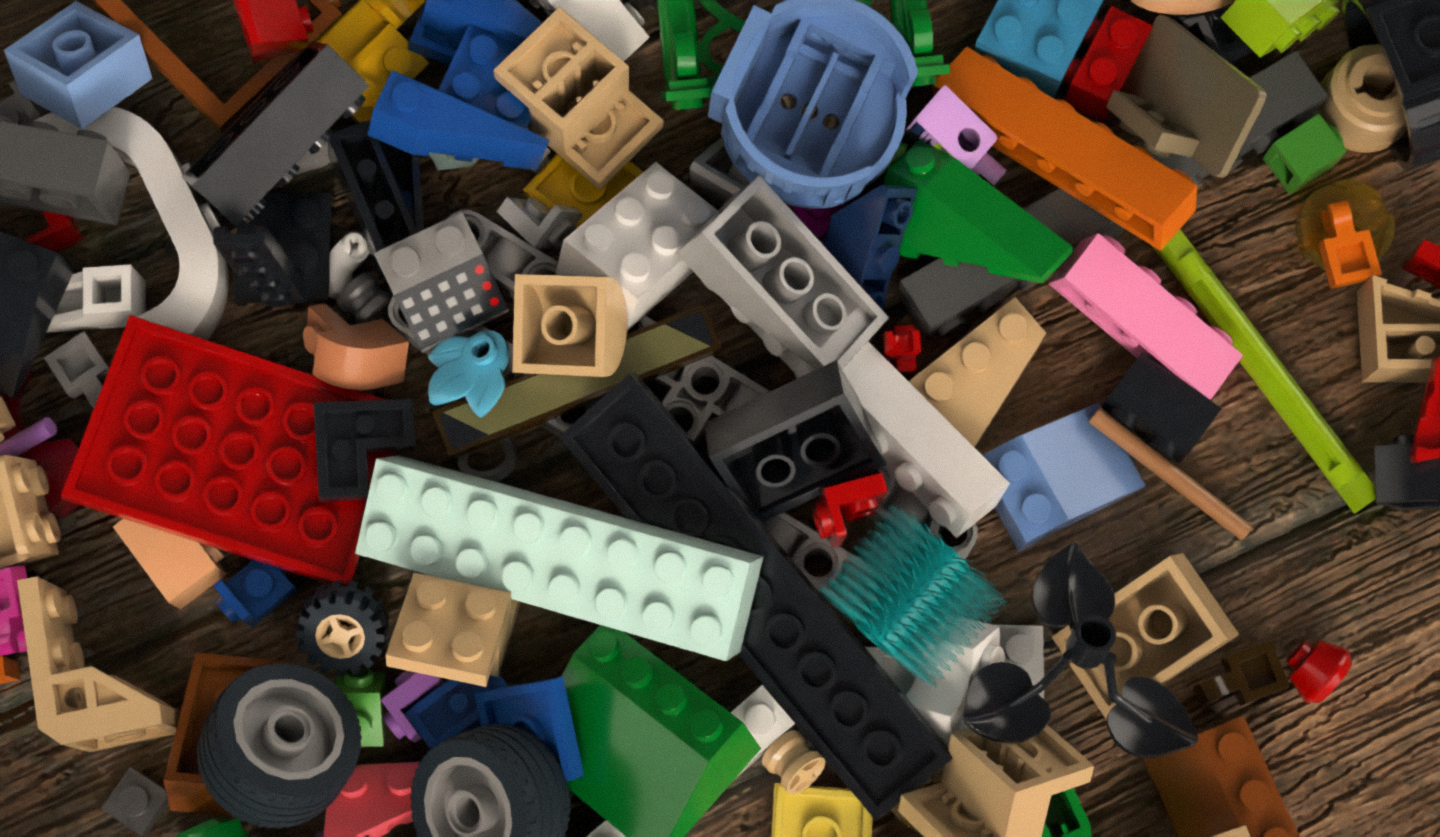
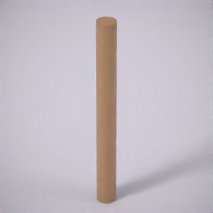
(1170, 473)

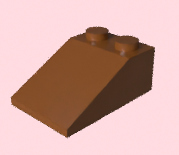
(207, 680)

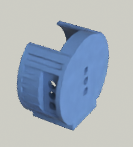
(829, 59)

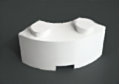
(945, 704)

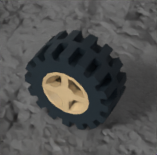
(336, 644)

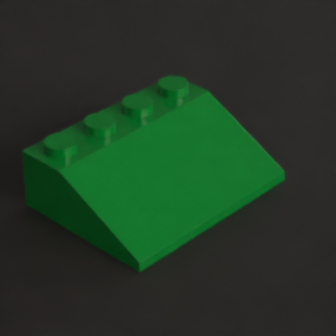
(648, 738)

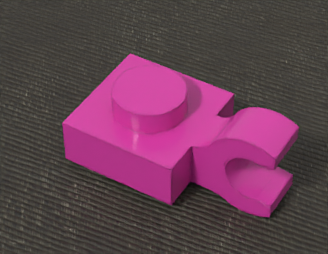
(10, 611)

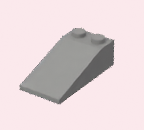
(782, 277)

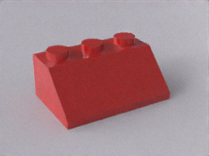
(273, 27)

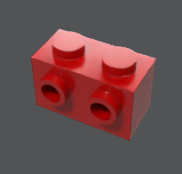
(1107, 63)

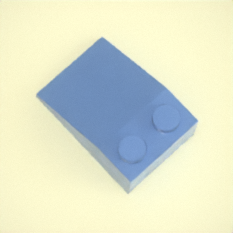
(1060, 477)

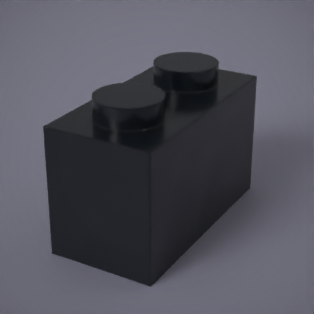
(1161, 408)

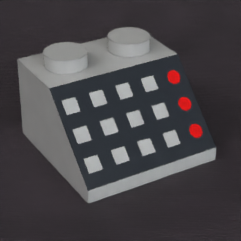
(441, 281)

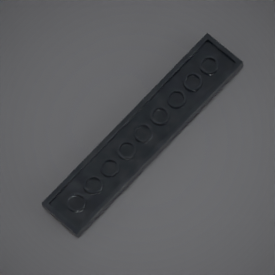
(792, 632)

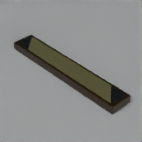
(543, 397)

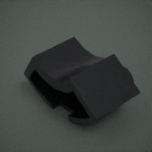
(1404, 483)

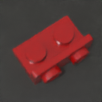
(853, 499)

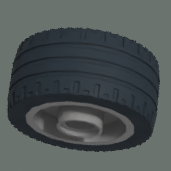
(278, 745)
(490, 785)

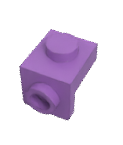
(410, 690)

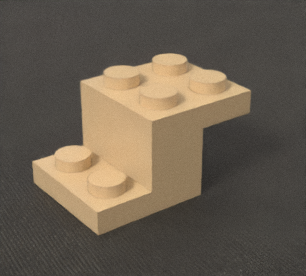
(579, 98)
(452, 630)
(996, 786)

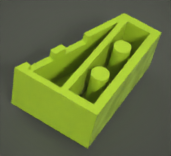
(1278, 23)

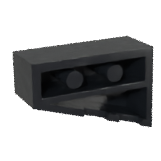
(378, 186)

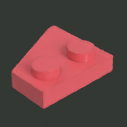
(372, 801)

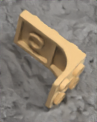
(25, 524)

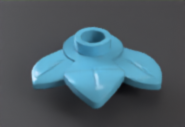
(467, 375)

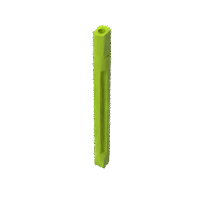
(1269, 373)

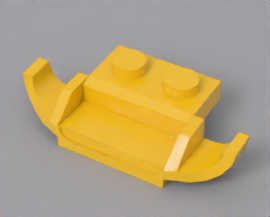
(374, 47)

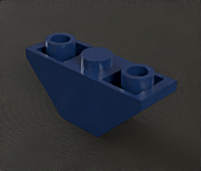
(869, 235)

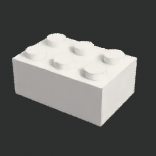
(638, 239)

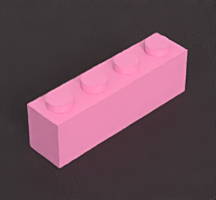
(1144, 315)

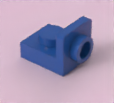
(253, 593)

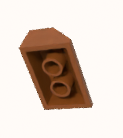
(1220, 786)

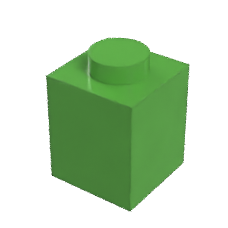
(1305, 153)

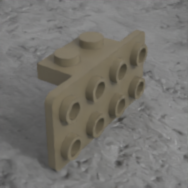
(1187, 99)

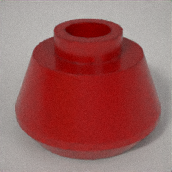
(1318, 669)

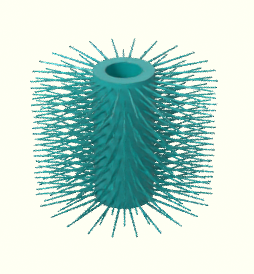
(912, 595)

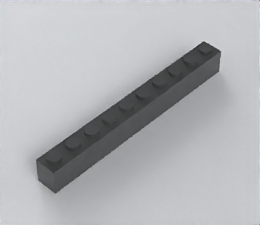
(945, 294)

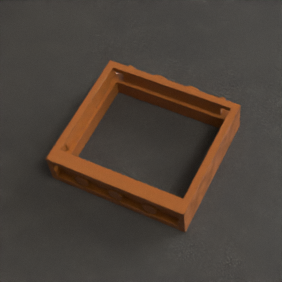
(190, 86)

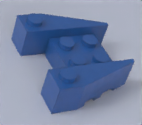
(471, 109)

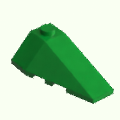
(970, 220)

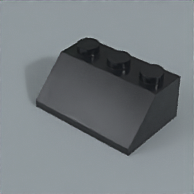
(794, 442)

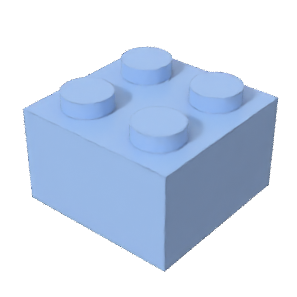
(78, 64)

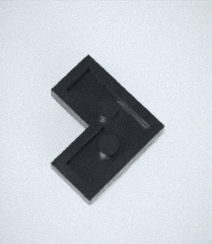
(350, 430)

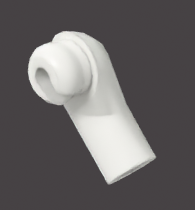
(344, 261)

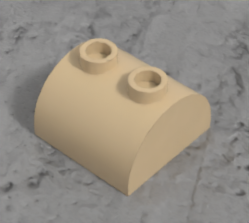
(568, 325)

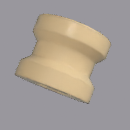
(793, 762)

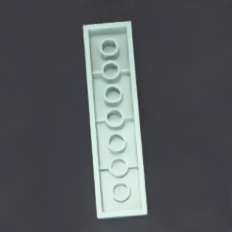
(560, 556)

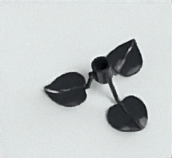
(1075, 594)

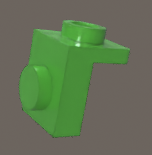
(365, 694)

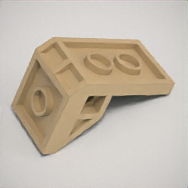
(79, 703)

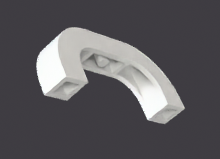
(203, 277)

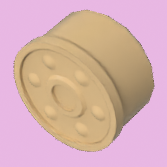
(1363, 101)

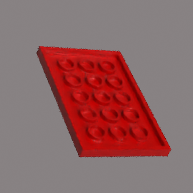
(216, 453)

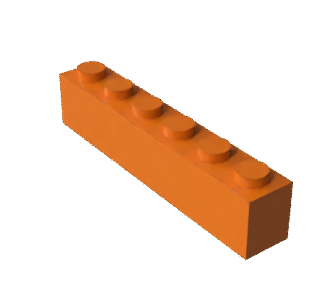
(1073, 151)

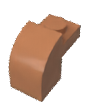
(354, 355)

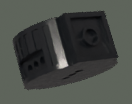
(1411, 46)

